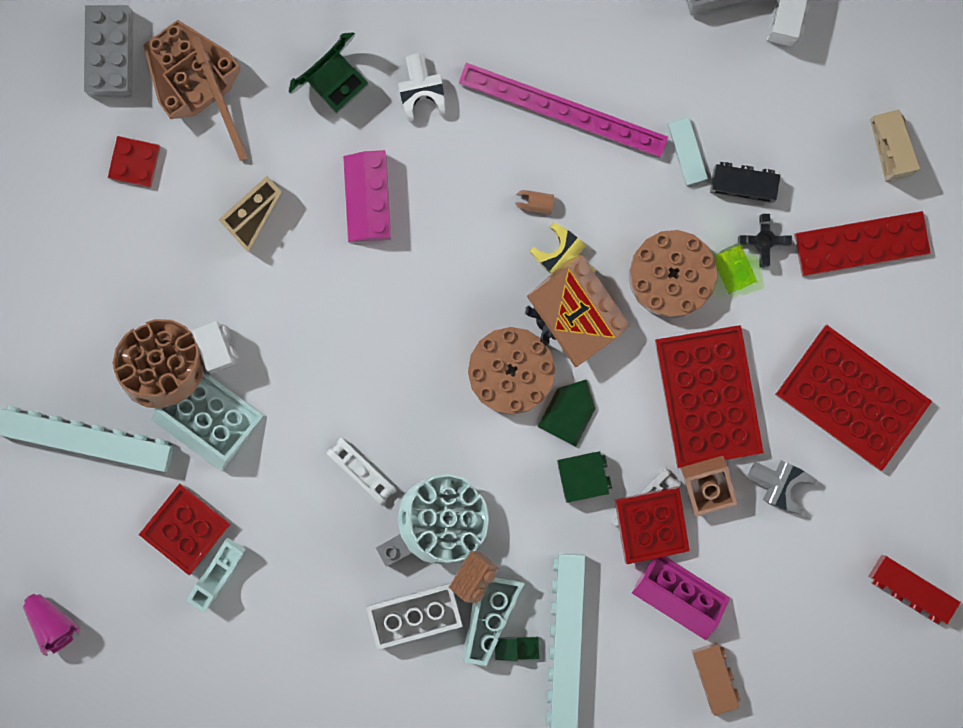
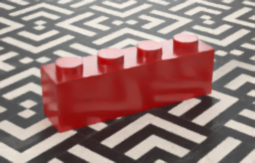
(913, 589)

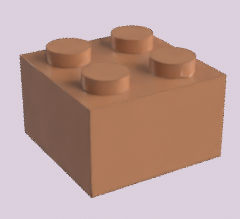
(709, 486)

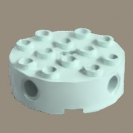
(423, 515)

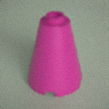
(49, 625)

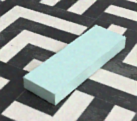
(687, 151)

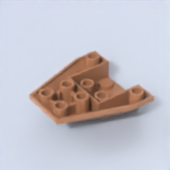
(179, 78)

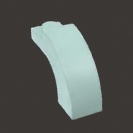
(216, 575)

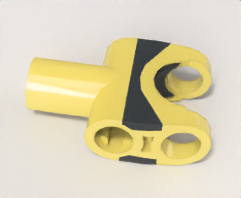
(569, 247)

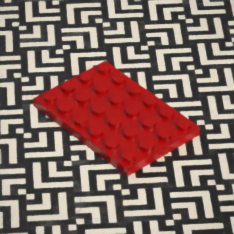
(709, 396)
(853, 397)

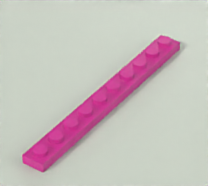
(563, 110)

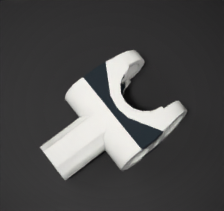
(420, 86)

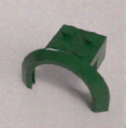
(333, 77)

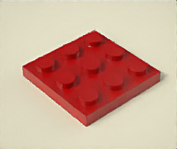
(652, 525)
(184, 529)

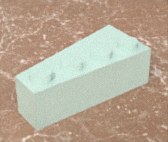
(489, 618)

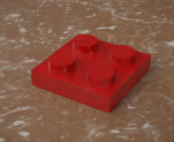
(134, 161)

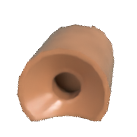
(537, 202)

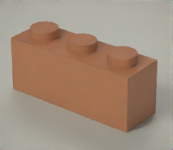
(716, 678)

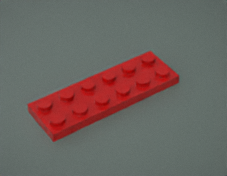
(862, 243)

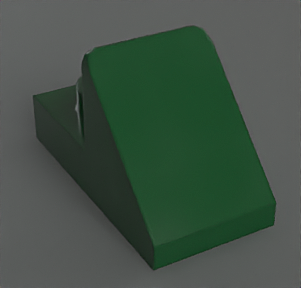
(517, 648)

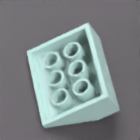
(210, 421)

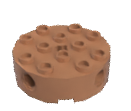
(694, 275)
(520, 350)
(158, 363)

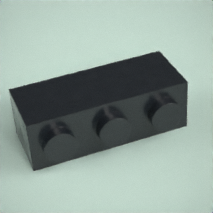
(745, 182)

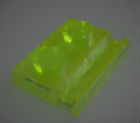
(734, 268)

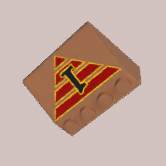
(578, 310)

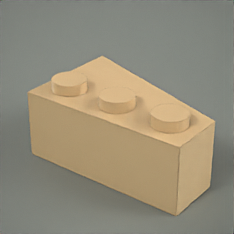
(894, 145)
(251, 212)

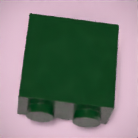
(584, 476)

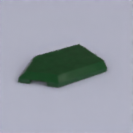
(569, 412)

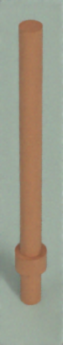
(203, 58)

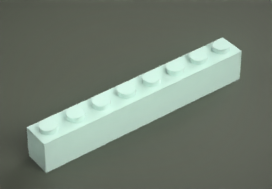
(85, 440)
(567, 641)

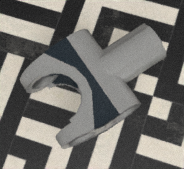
(780, 483)

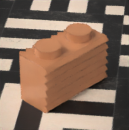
(473, 577)

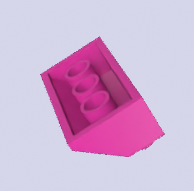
(367, 196)
(681, 596)

